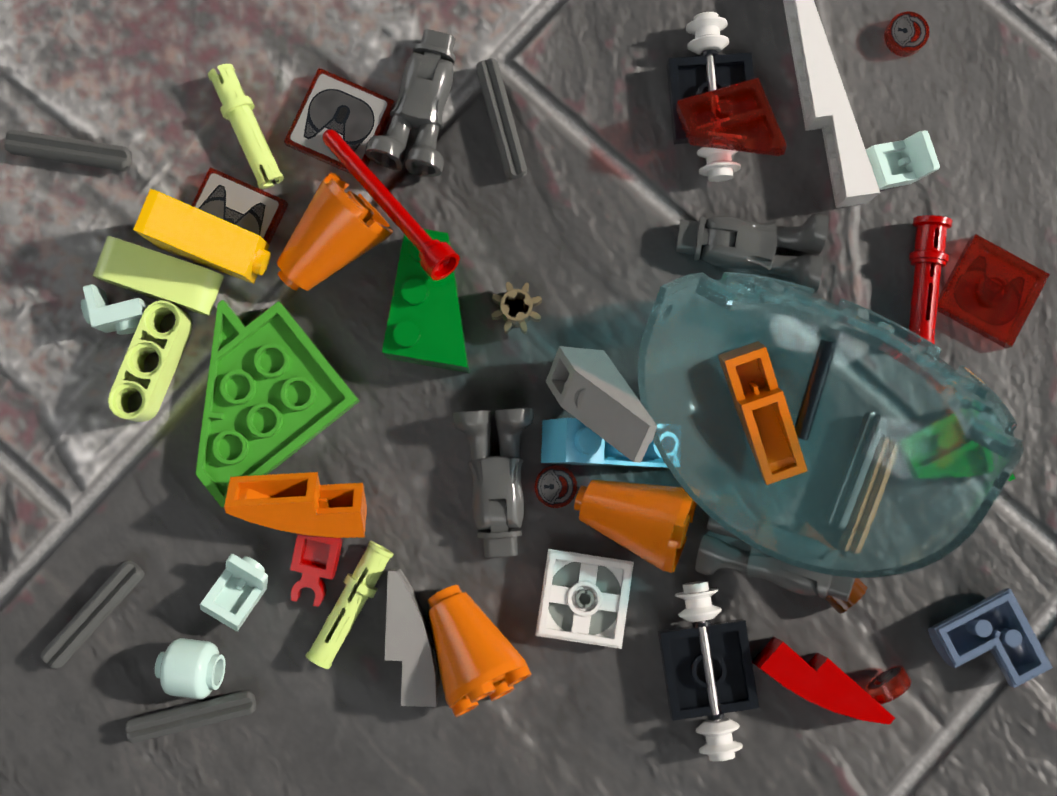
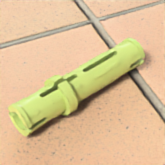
(238, 110)
(350, 603)

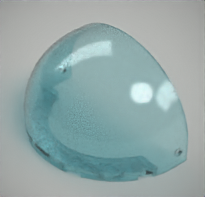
(897, 450)

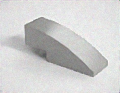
(411, 642)

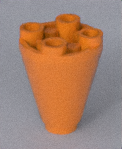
(471, 652)

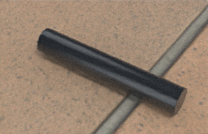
(814, 389)

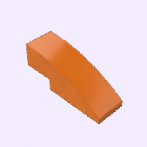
(763, 412)
(299, 504)

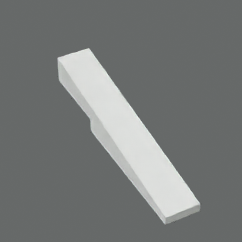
(827, 106)

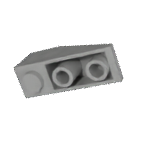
(601, 399)

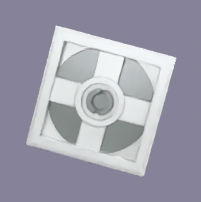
(584, 598)

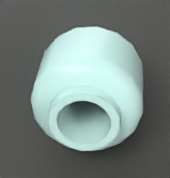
(190, 668)

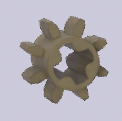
(521, 318)

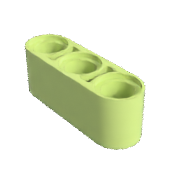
(158, 275)
(132, 374)

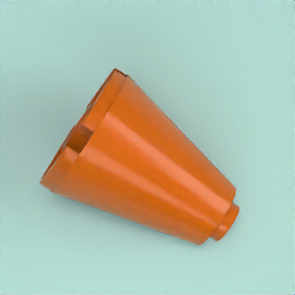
(330, 235)
(639, 517)

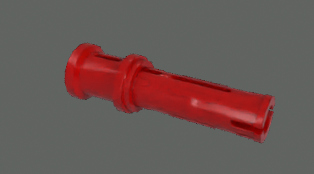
(928, 260)

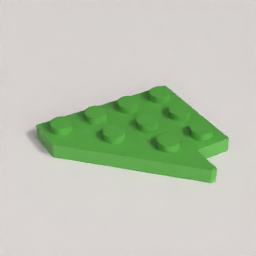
(263, 397)

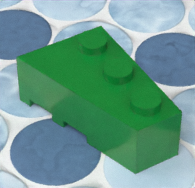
(425, 315)

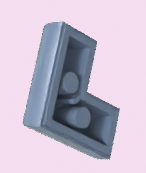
(995, 626)

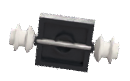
(703, 74)
(708, 670)

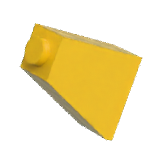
(202, 237)

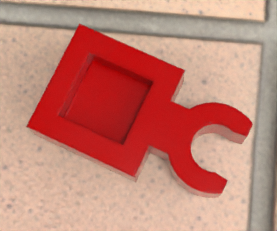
(316, 559)

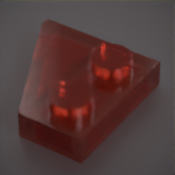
(732, 119)

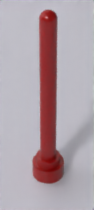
(436, 257)

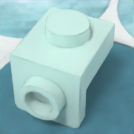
(903, 161)
(115, 317)
(236, 591)

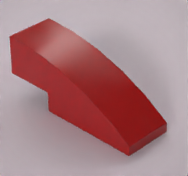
(819, 683)

